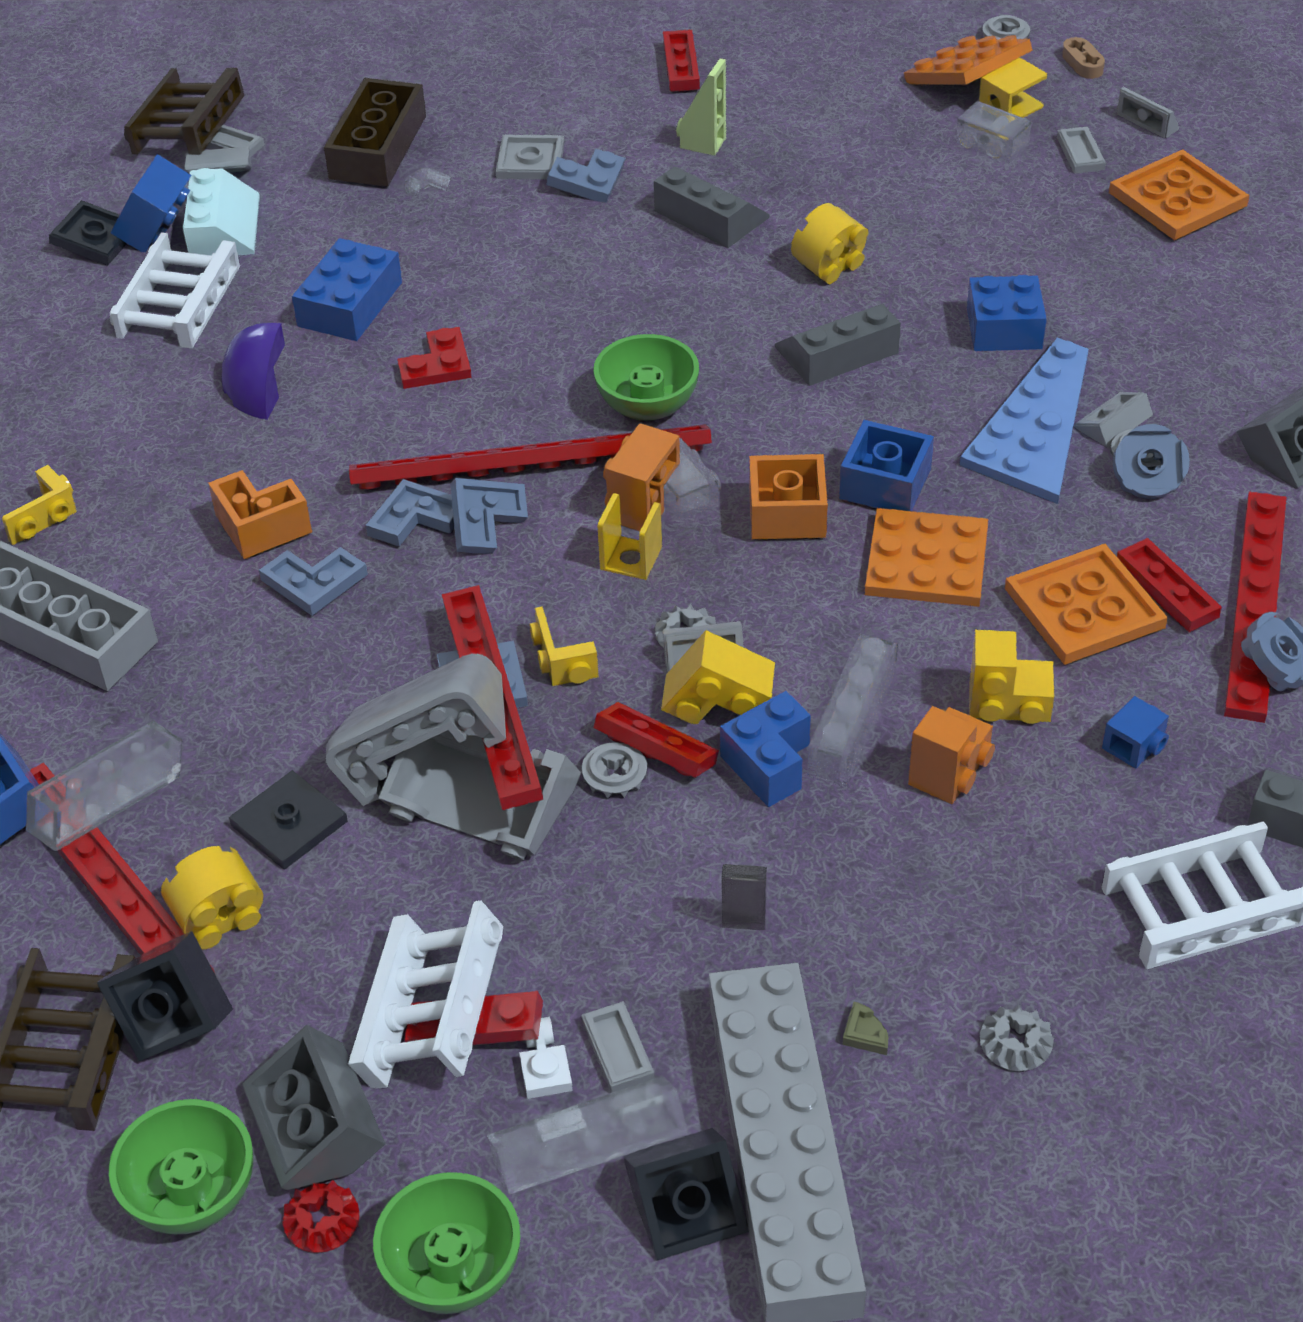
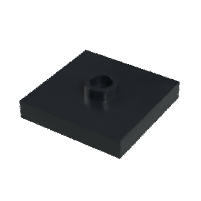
(88, 233)
(288, 819)

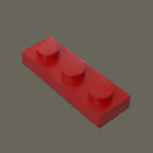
(681, 60)
(1169, 585)
(656, 740)
(501, 1020)

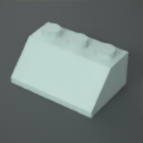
(220, 210)

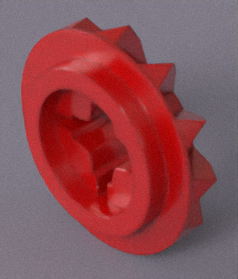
(330, 1231)

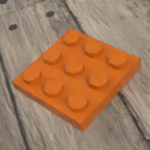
(967, 60)
(1178, 194)
(927, 557)
(1085, 603)

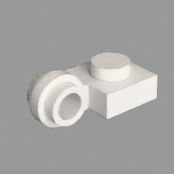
(546, 1068)

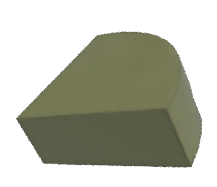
(865, 1030)

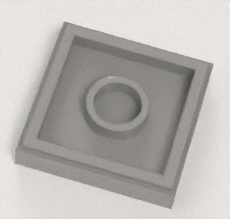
(528, 156)

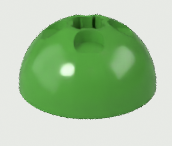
(646, 376)
(182, 1166)
(449, 1221)

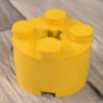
(830, 242)
(213, 895)

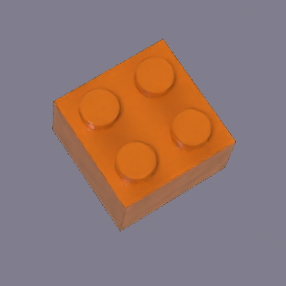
(788, 496)

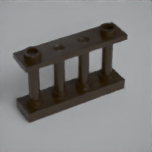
(198, 126)
(94, 1061)

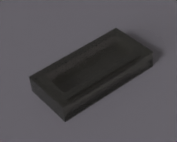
(744, 897)

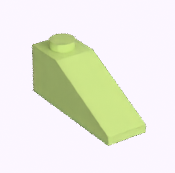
(705, 120)

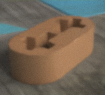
(1083, 57)

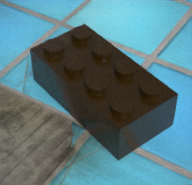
(375, 132)

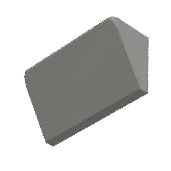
(1146, 113)
(228, 159)
(1116, 415)

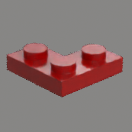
(443, 364)

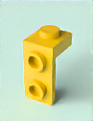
(52, 507)
(564, 664)

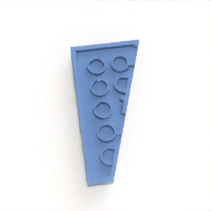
(1033, 429)

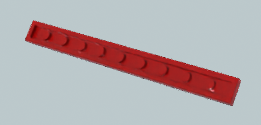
(510, 458)

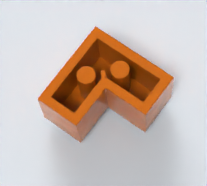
(640, 472)
(261, 517)
(948, 752)

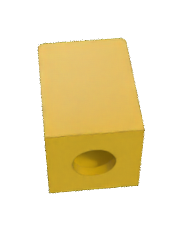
(1008, 86)
(613, 545)

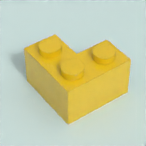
(718, 674)
(1007, 686)

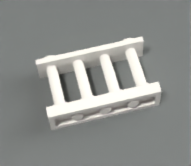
(195, 307)
(1204, 930)
(395, 984)

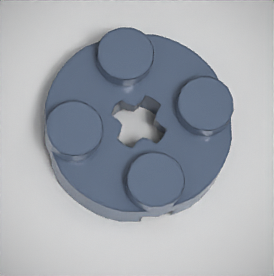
(1165, 447)
(1264, 646)

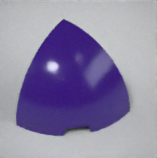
(249, 369)

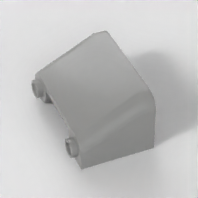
(454, 697)
(456, 789)

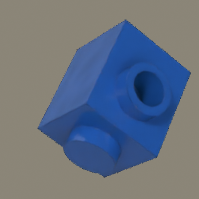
(1136, 732)

